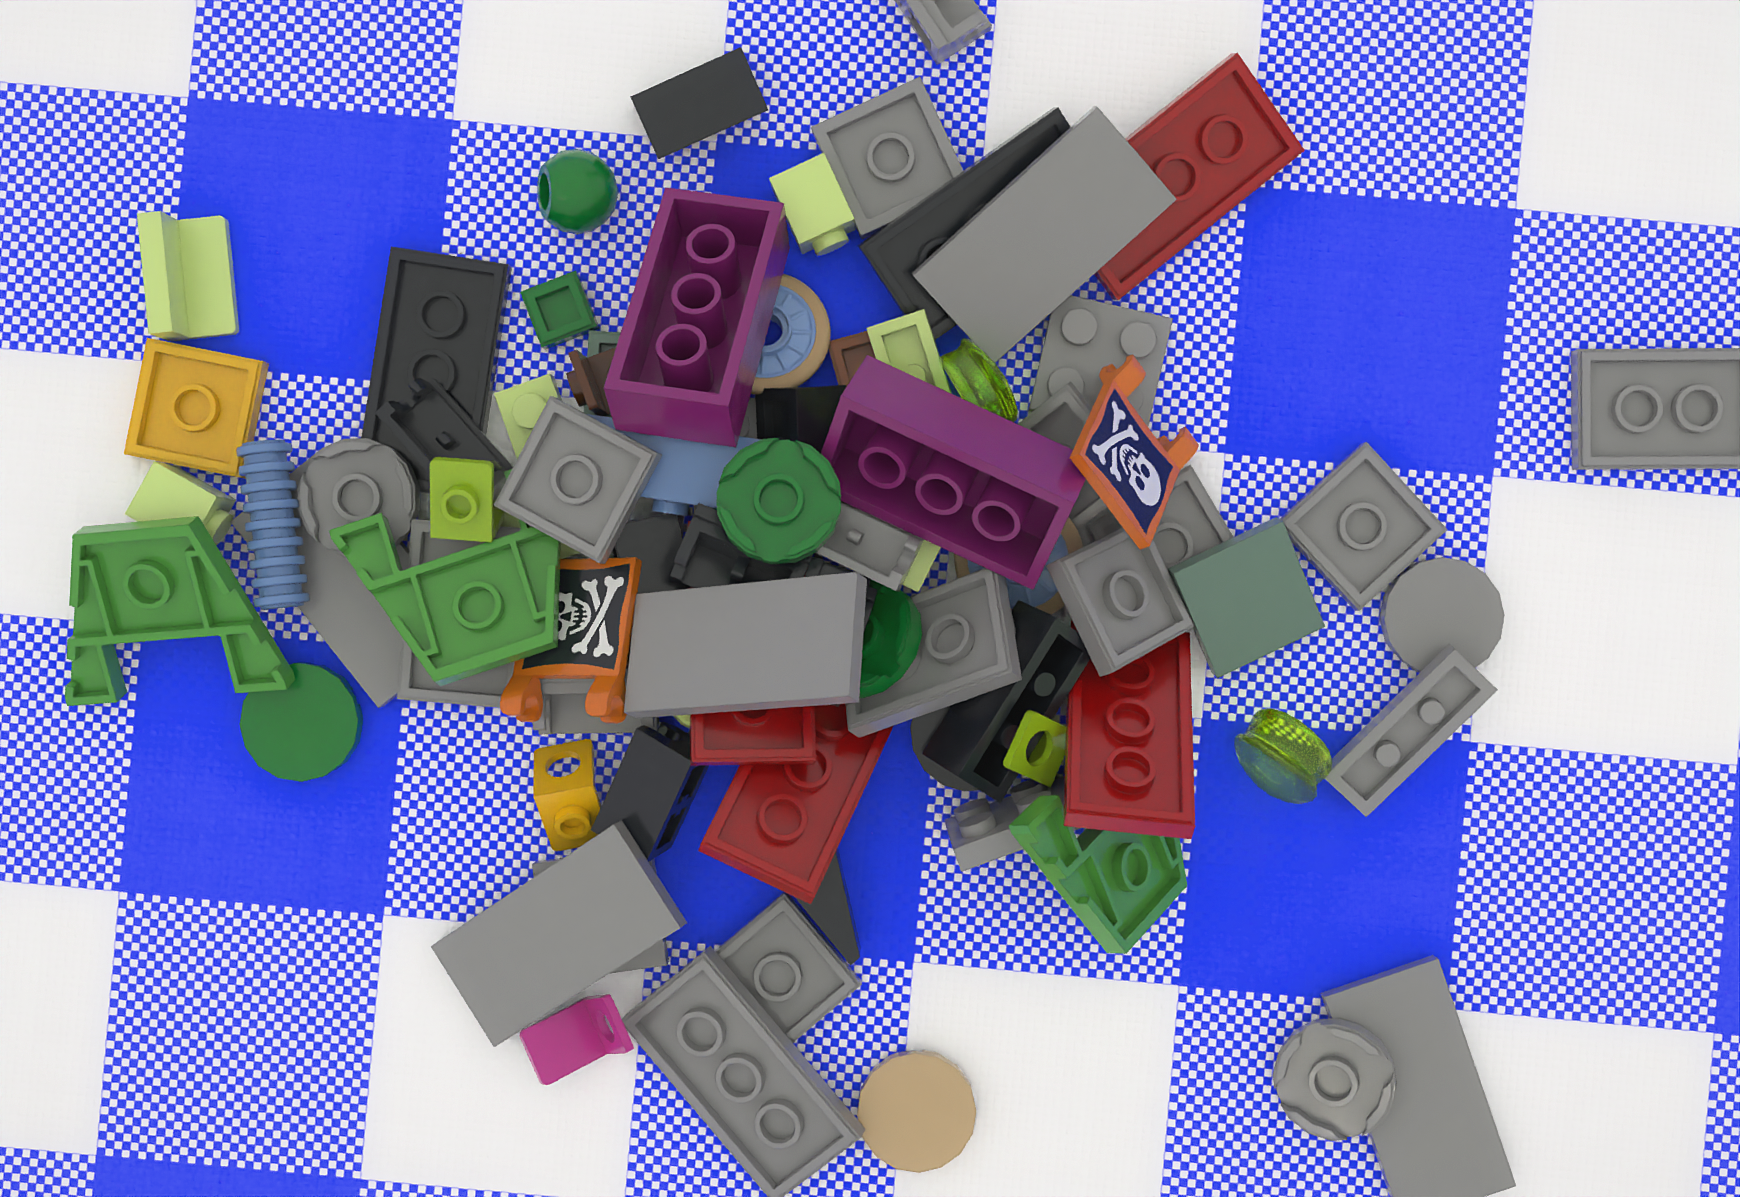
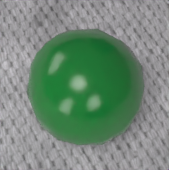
(576, 191)

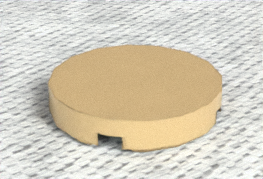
(916, 1110)

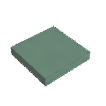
(1247, 597)

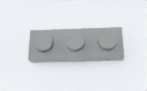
(1409, 730)

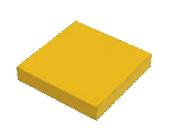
(195, 407)

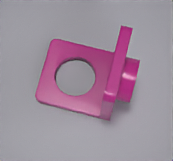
(575, 1038)

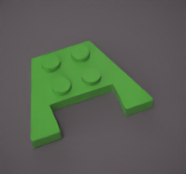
(160, 585)
(465, 607)
(1106, 877)

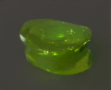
(979, 380)
(1283, 756)

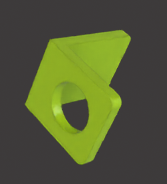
(463, 500)
(1046, 756)

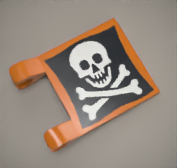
(1124, 458)
(592, 640)

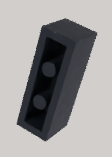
(981, 729)

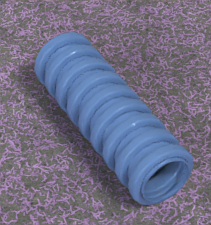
(272, 524)

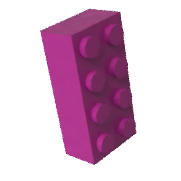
(698, 317)
(951, 471)

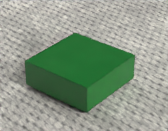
(559, 310)

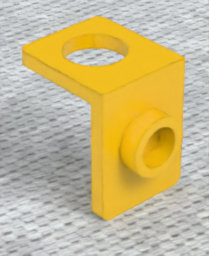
(568, 802)

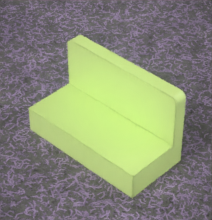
(187, 276)

